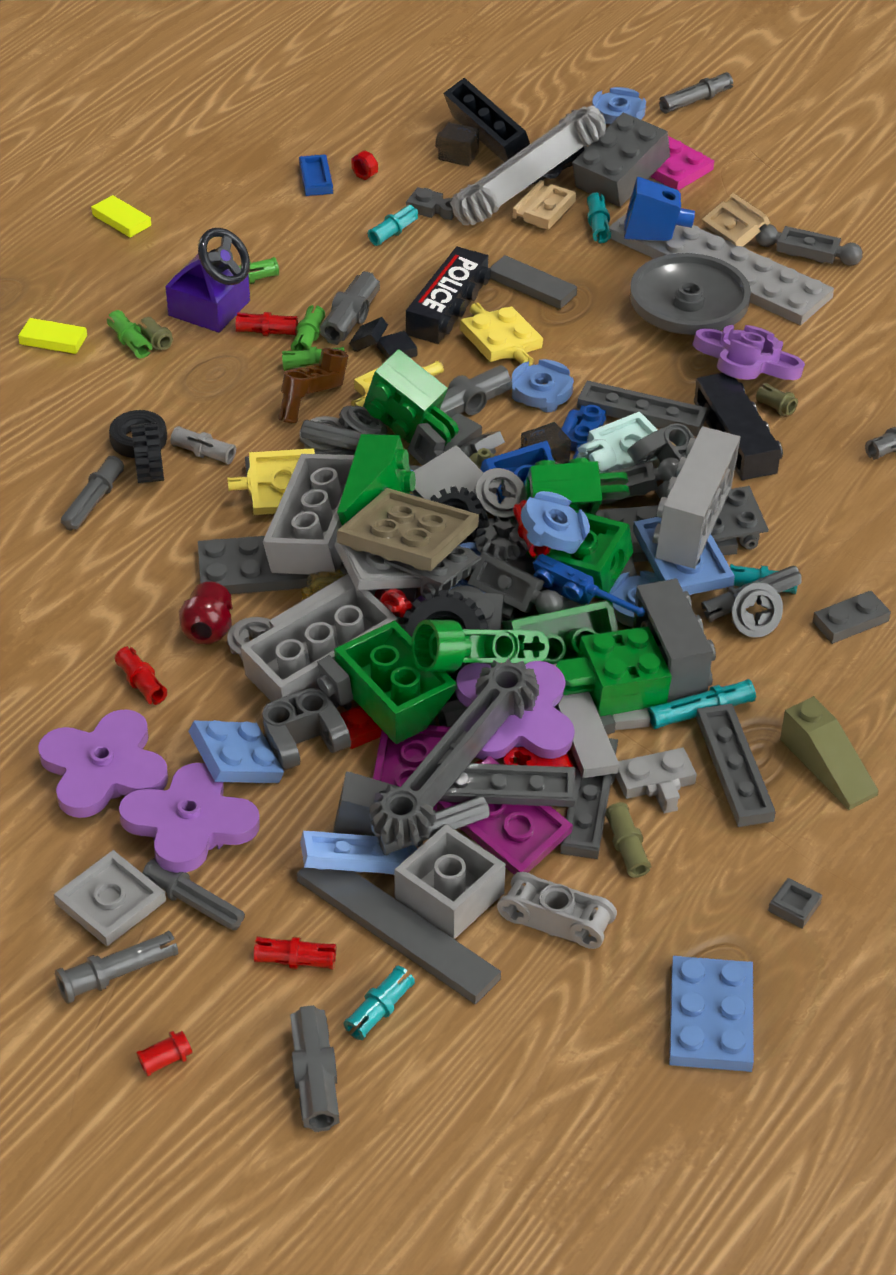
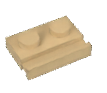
(544, 205)
(735, 221)

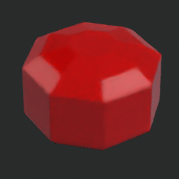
(364, 165)

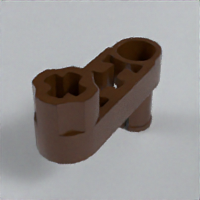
(310, 379)

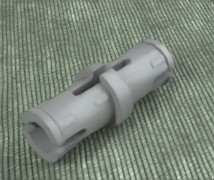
(203, 445)

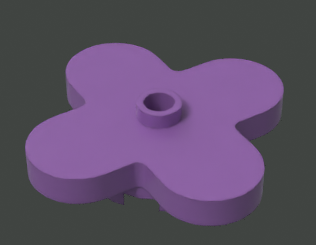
(748, 353)
(541, 731)
(101, 762)
(189, 818)

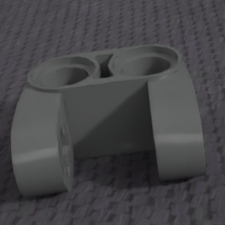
(659, 445)
(300, 719)

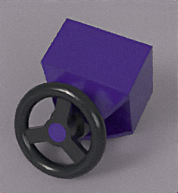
(211, 284)

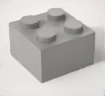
(449, 881)

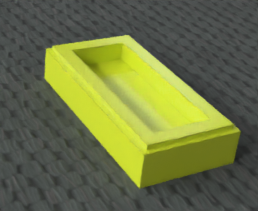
(121, 216)
(52, 335)

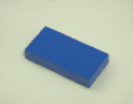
(315, 175)

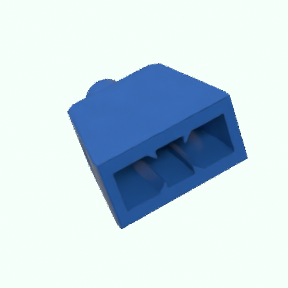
(655, 212)

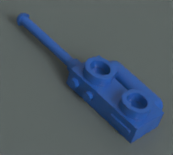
(586, 419)
(574, 583)

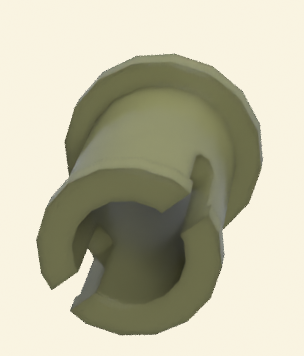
(159, 336)
(783, 402)

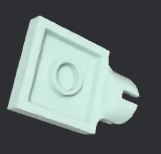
(610, 443)

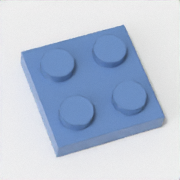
(236, 752)

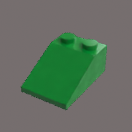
(377, 465)

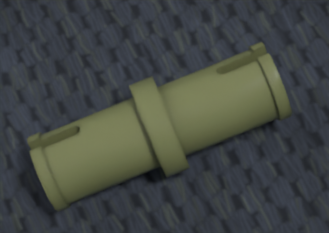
(628, 840)

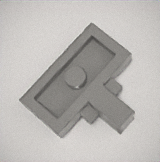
(657, 775)

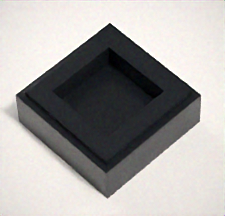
(368, 334)
(391, 343)

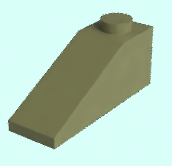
(827, 752)

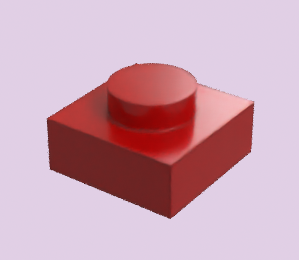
(360, 726)

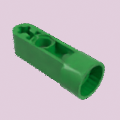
(445, 646)

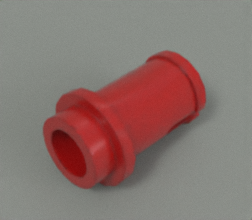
(164, 1053)

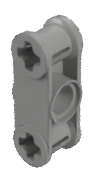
(557, 910)

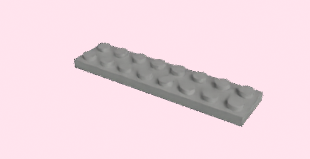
(771, 284)

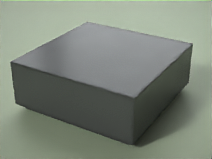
(795, 903)

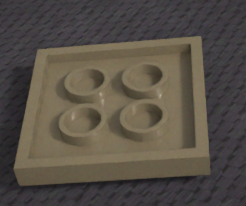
(408, 529)

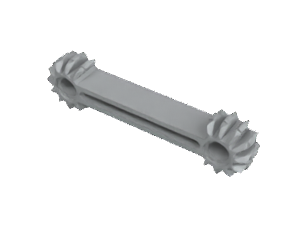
(489, 193)

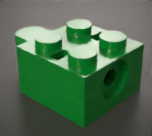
(407, 396)
(578, 482)
(601, 553)
(619, 671)

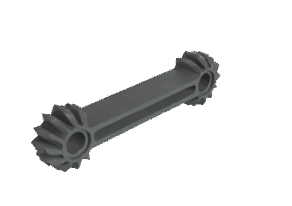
(408, 811)

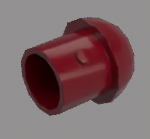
(206, 614)

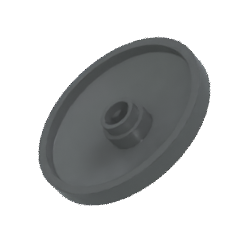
(689, 293)

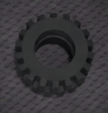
(445, 607)

